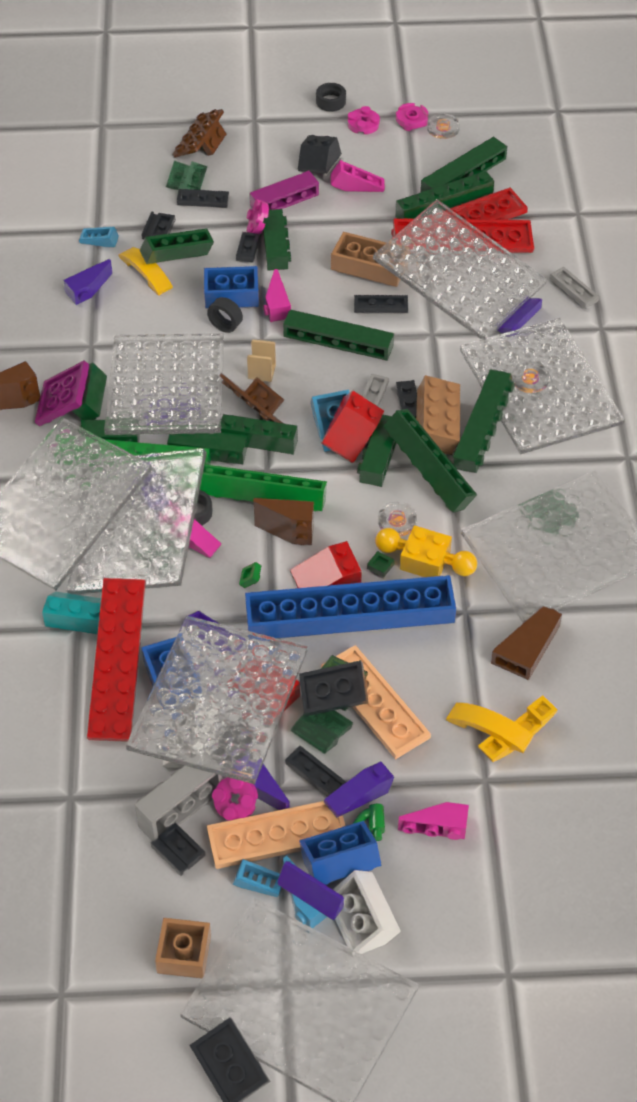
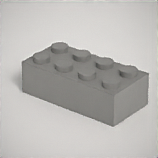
(175, 800)

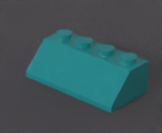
(72, 612)

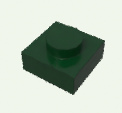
(380, 564)

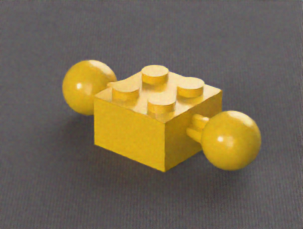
(425, 552)

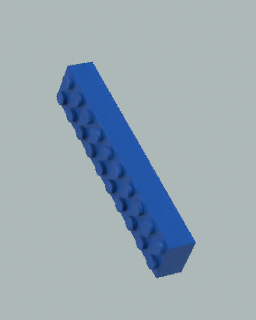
(351, 607)

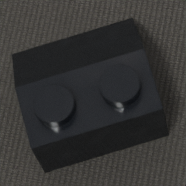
(318, 154)

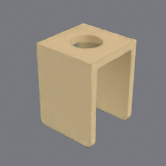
(262, 361)

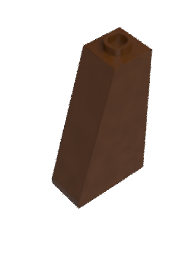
(527, 644)

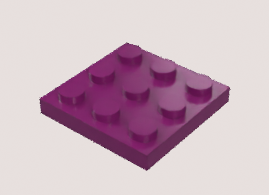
(62, 393)

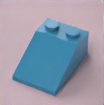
(324, 409)

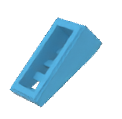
(105, 236)
(249, 884)

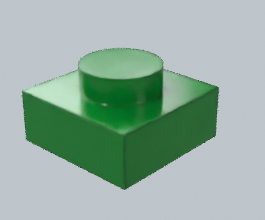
(250, 575)

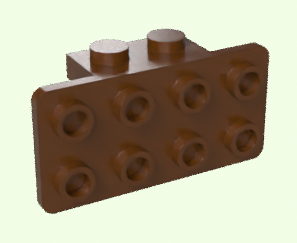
(204, 132)
(257, 396)

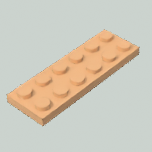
(386, 712)
(269, 833)

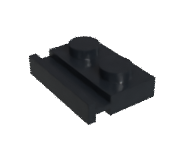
(158, 224)
(178, 849)

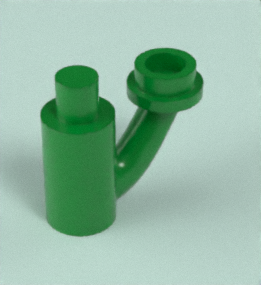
(376, 818)

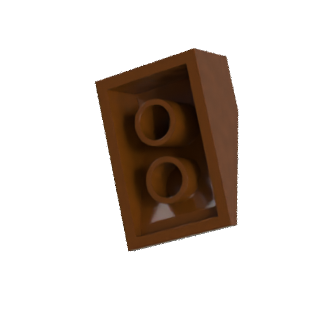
(18, 387)
(286, 519)

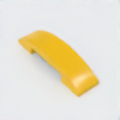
(151, 272)
(533, 720)
(491, 723)

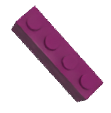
(287, 192)

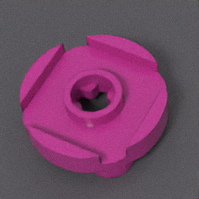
(418, 116)
(363, 120)
(256, 217)
(223, 794)

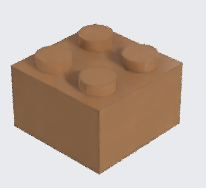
(183, 948)

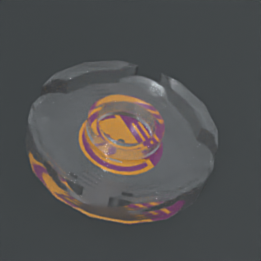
(443, 126)
(530, 377)
(397, 517)

